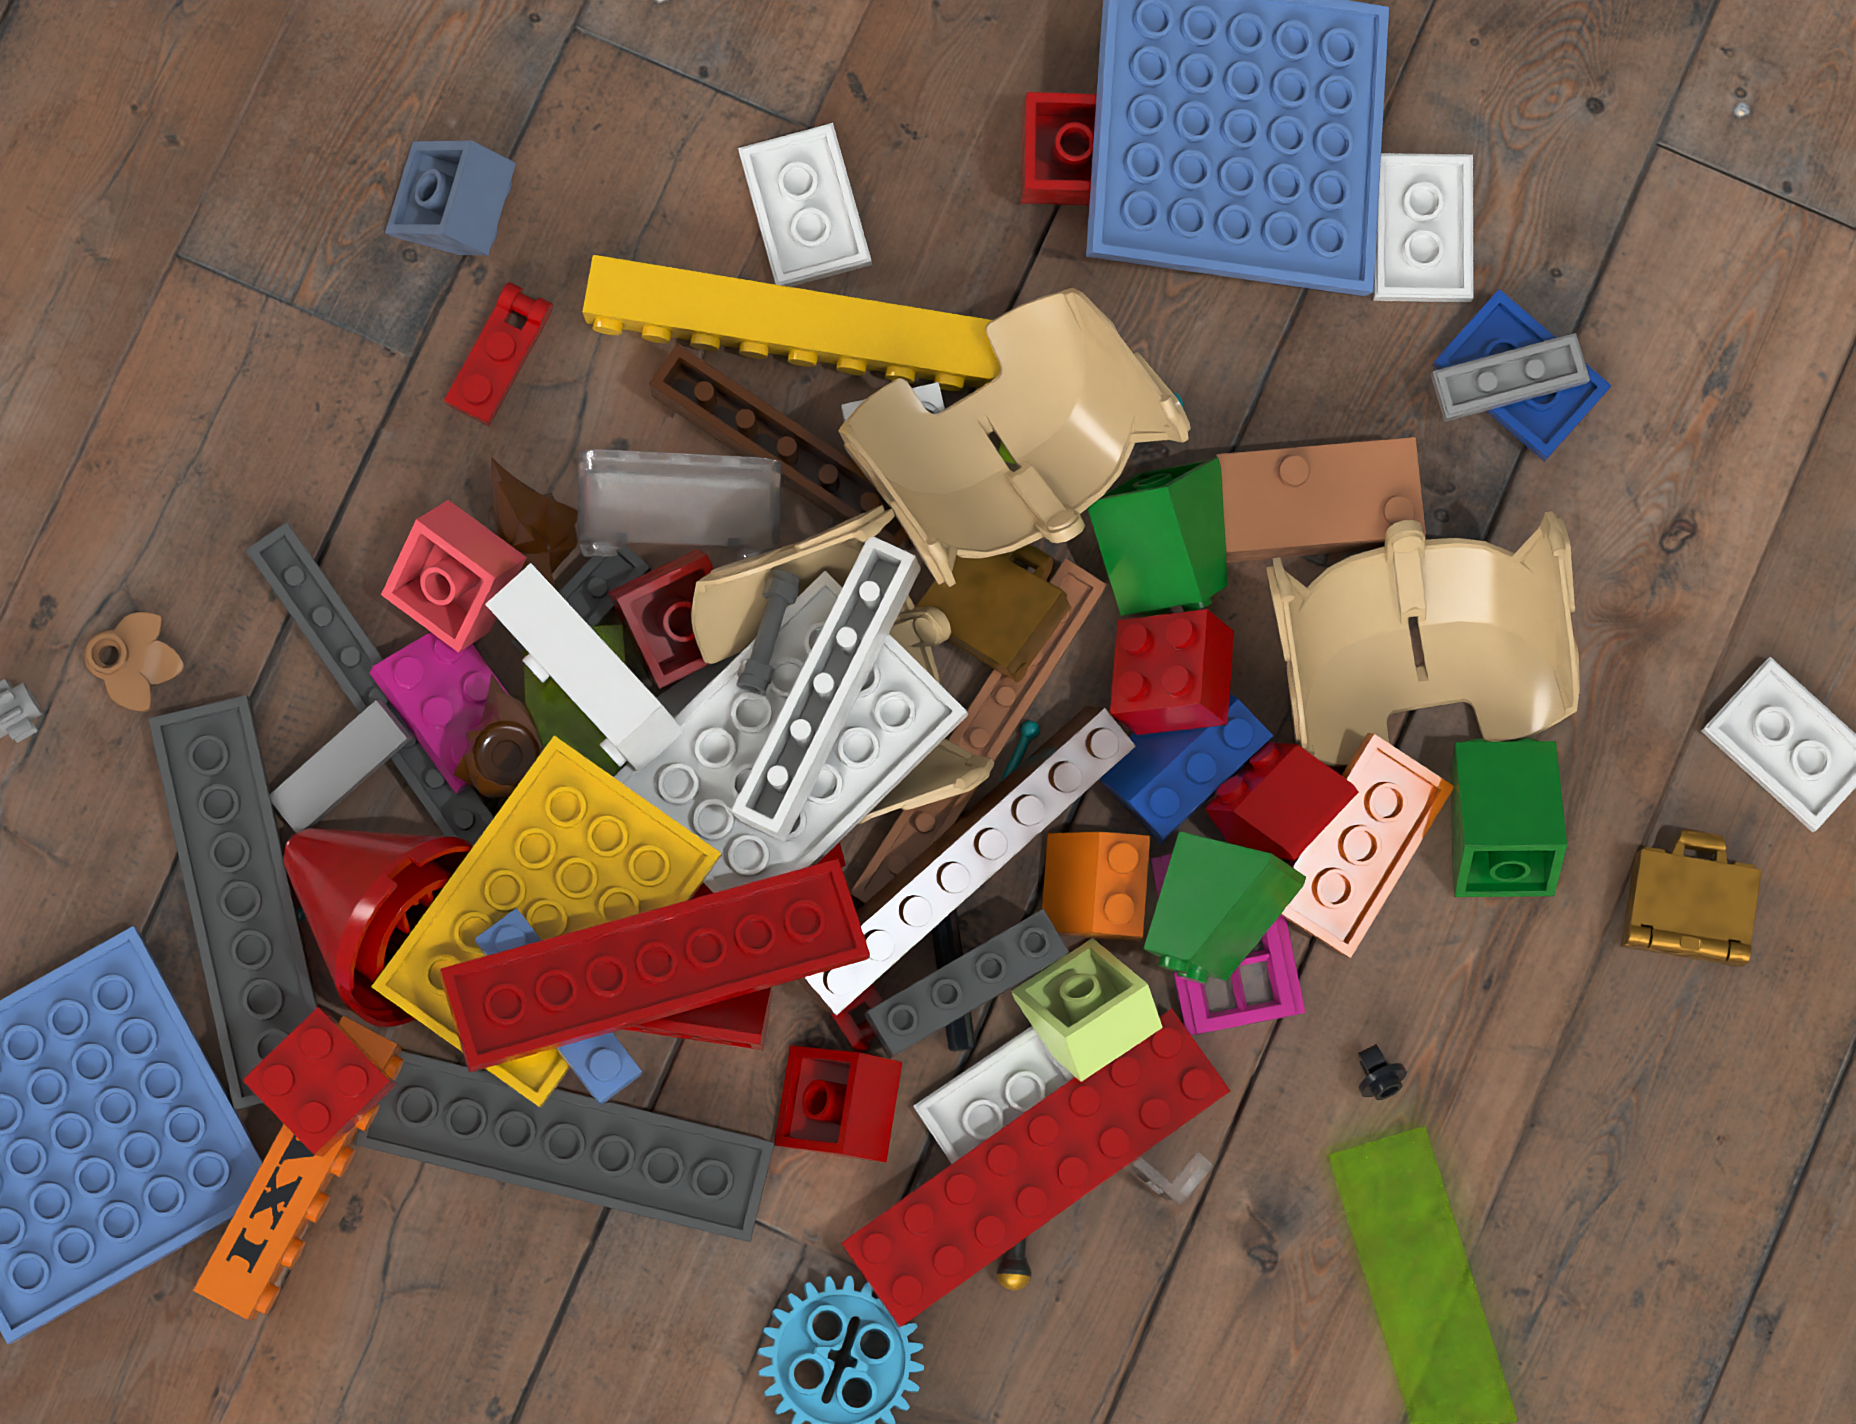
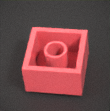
(450, 573)

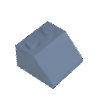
(451, 196)

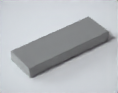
(1510, 377)
(340, 766)

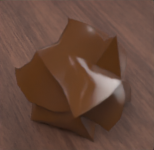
(531, 522)
(500, 746)

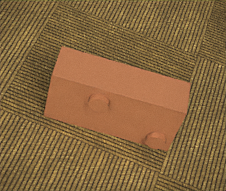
(1318, 498)

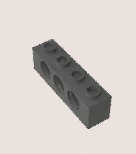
(966, 983)

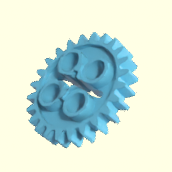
(797, 1342)

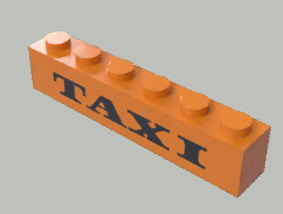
(281, 1203)

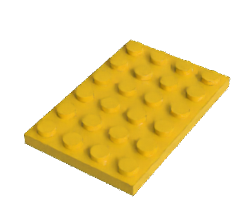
(567, 855)

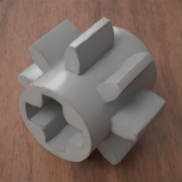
(17, 711)

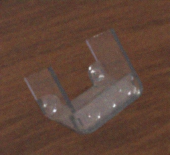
(679, 501)

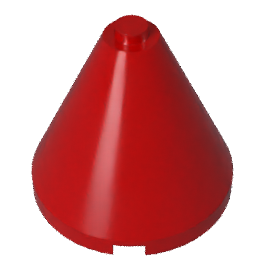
(364, 901)

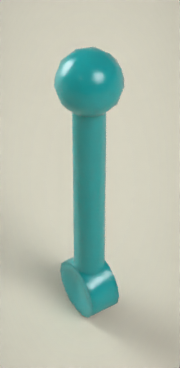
(1029, 731)

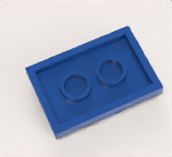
(1539, 421)

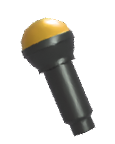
(1014, 1269)

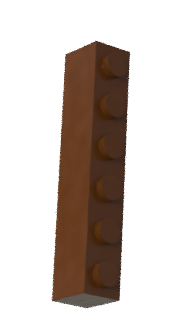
(761, 431)

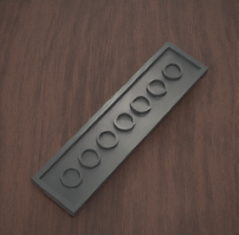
(235, 882)
(573, 1147)

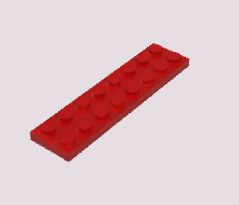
(653, 965)
(1033, 1170)

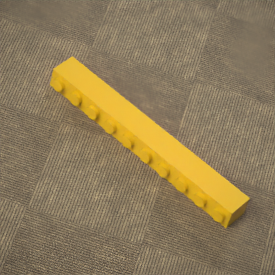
(788, 323)

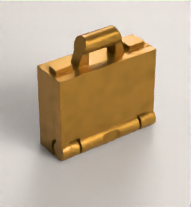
(1001, 608)
(1692, 903)

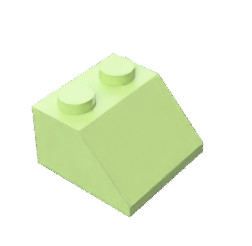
(1088, 1009)

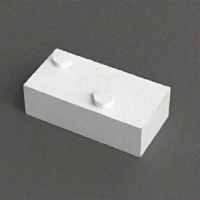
(585, 668)

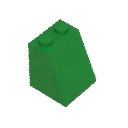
(1164, 538)
(1506, 818)
(1217, 906)

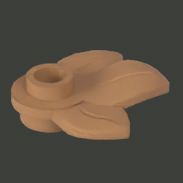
(140, 662)

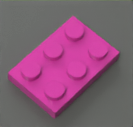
(437, 697)

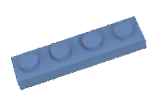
(597, 1061)

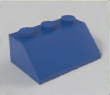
(1180, 770)

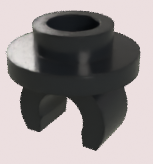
(1381, 1079)

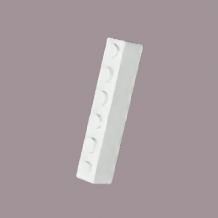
(826, 688)

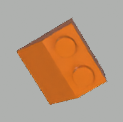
(1096, 884)

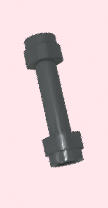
(755, 672)

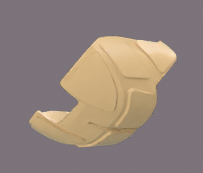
(1062, 407)
(731, 607)
(1487, 627)

